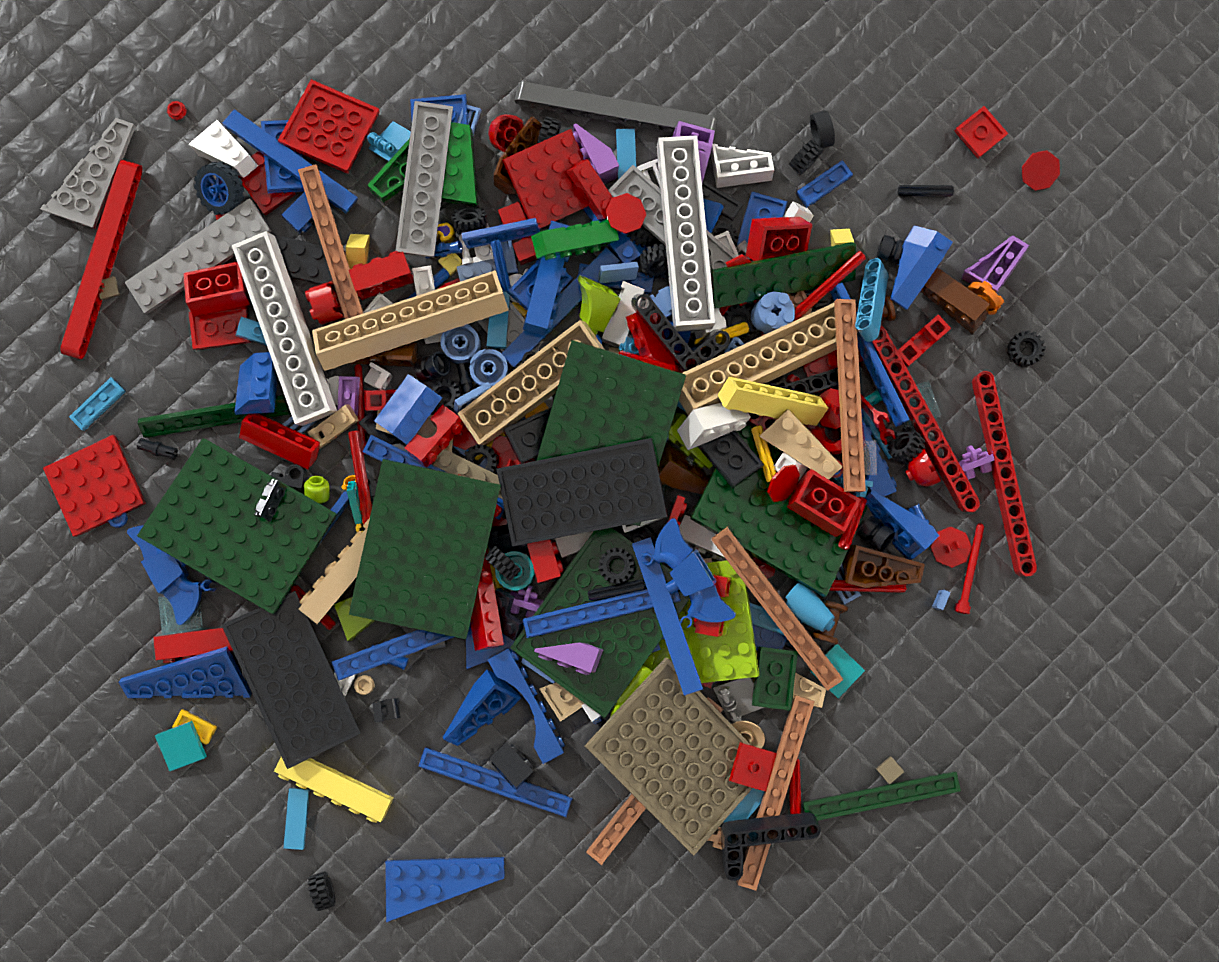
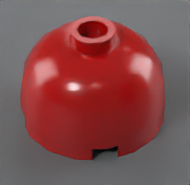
(504, 130)
(923, 470)

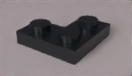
(510, 624)

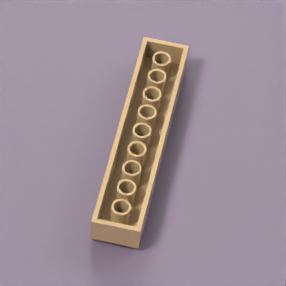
(409, 320)
(762, 358)

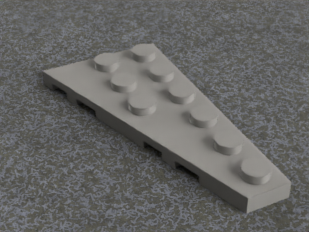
(89, 183)

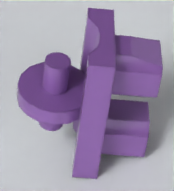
(976, 458)
(527, 600)

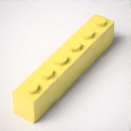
(771, 401)
(338, 787)

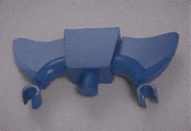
(689, 576)
(170, 579)

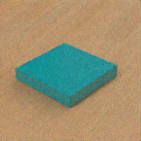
(846, 666)
(180, 746)

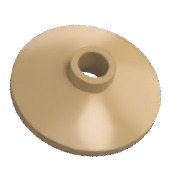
(753, 735)

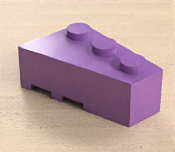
(998, 264)

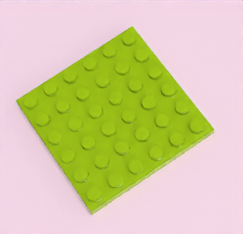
(724, 656)

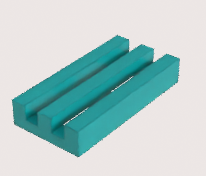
(352, 493)

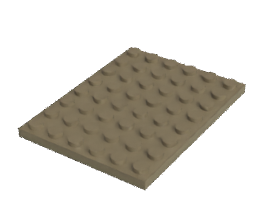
(673, 756)

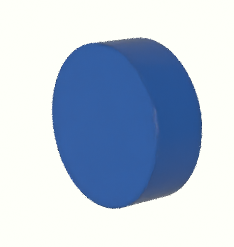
(119, 521)

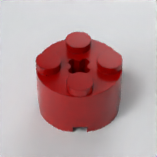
(324, 303)

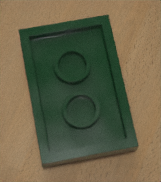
(775, 679)

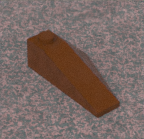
(400, 356)
(874, 568)

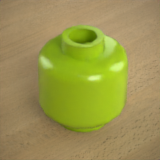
(317, 489)

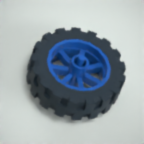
(209, 193)

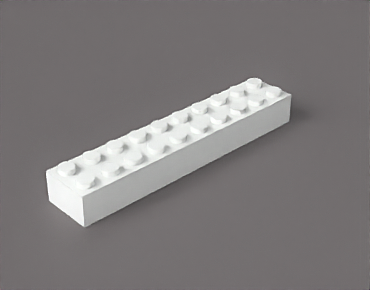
(685, 233)
(284, 328)

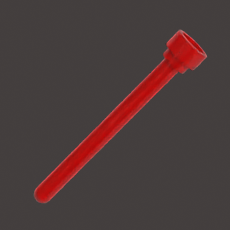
(358, 373)
(963, 604)

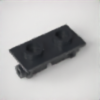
(274, 492)

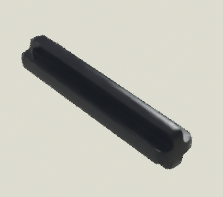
(925, 190)
(617, 589)

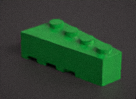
(460, 170)
(391, 177)
(573, 239)

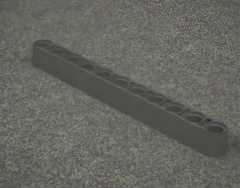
(608, 108)

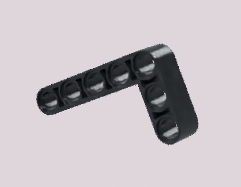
(675, 338)
(806, 385)
(762, 831)

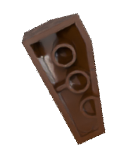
(525, 138)
(679, 474)

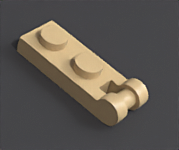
(334, 425)

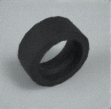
(822, 129)

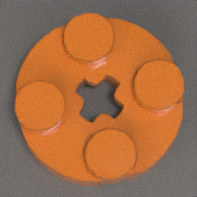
(986, 292)

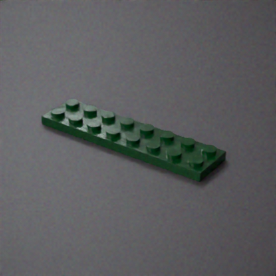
(779, 274)

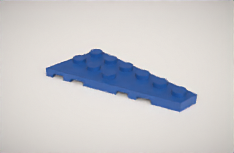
(194, 677)
(426, 882)

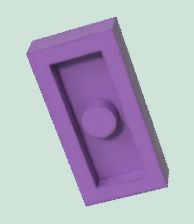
(348, 392)

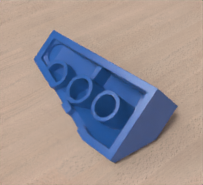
(623, 249)
(920, 257)
(911, 532)
(484, 702)

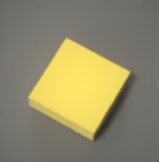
(450, 263)

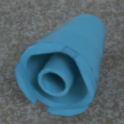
(809, 608)

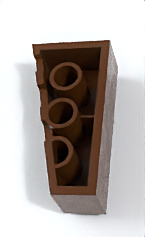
(956, 300)

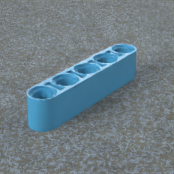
(872, 300)

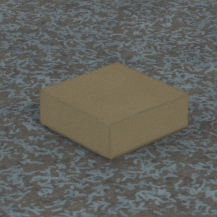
(111, 288)
(889, 770)

